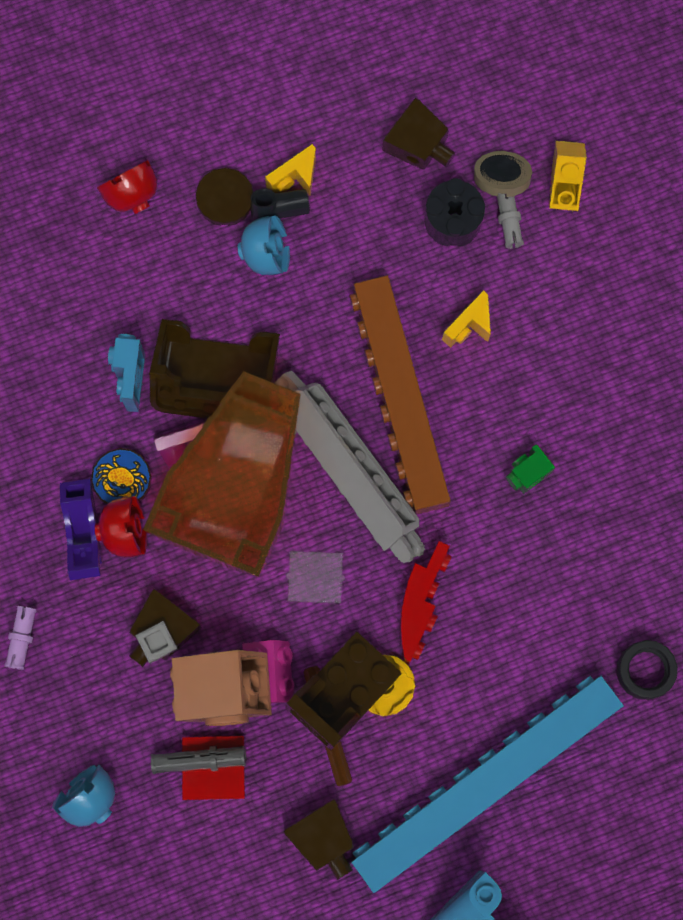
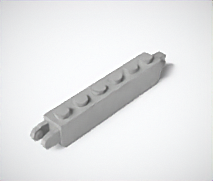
(355, 470)

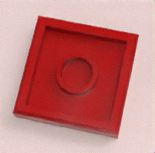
(208, 784)

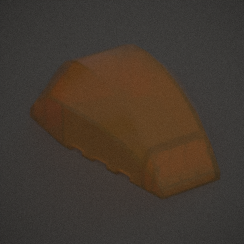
(233, 479)

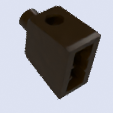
(418, 138)
(160, 609)
(323, 839)

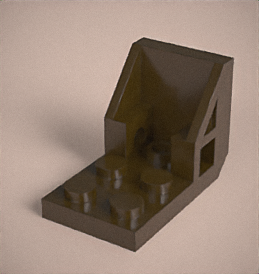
(343, 691)

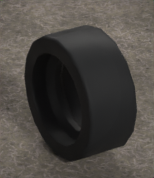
(666, 657)

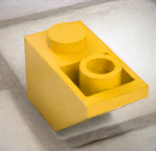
(567, 175)

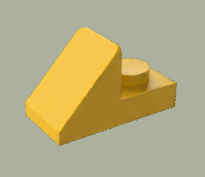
(297, 168)
(474, 316)

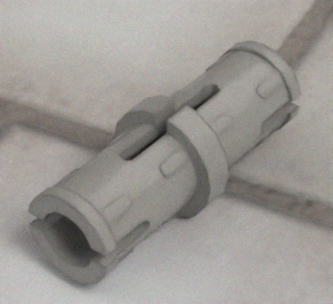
(509, 219)

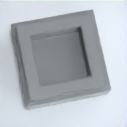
(156, 642)

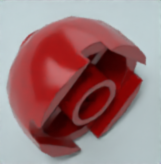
(130, 189)
(121, 528)

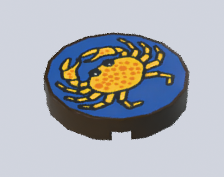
(121, 475)

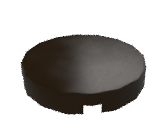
(224, 196)

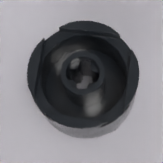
(454, 197)

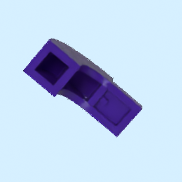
(80, 520)

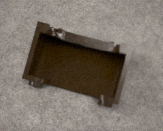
(196, 374)

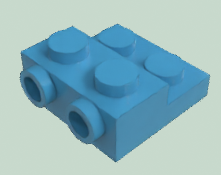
(128, 362)

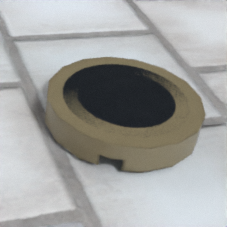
(502, 173)

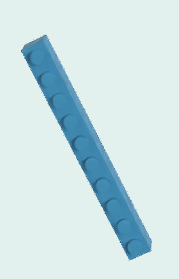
(485, 784)

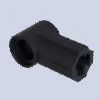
(285, 204)

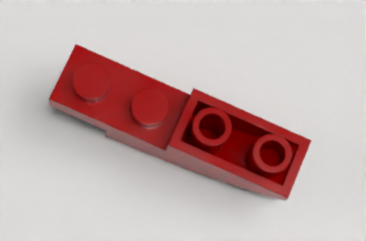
(416, 612)

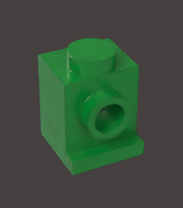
(530, 470)

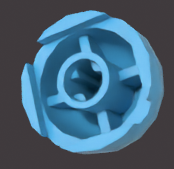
(263, 246)
(87, 799)

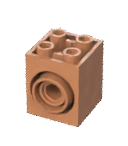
(221, 687)

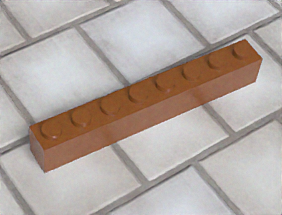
(400, 394)

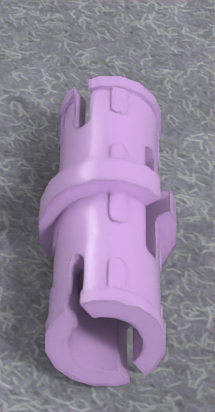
(20, 638)

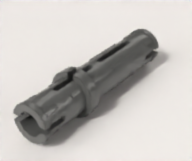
(201, 759)

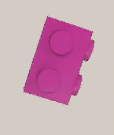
(279, 667)

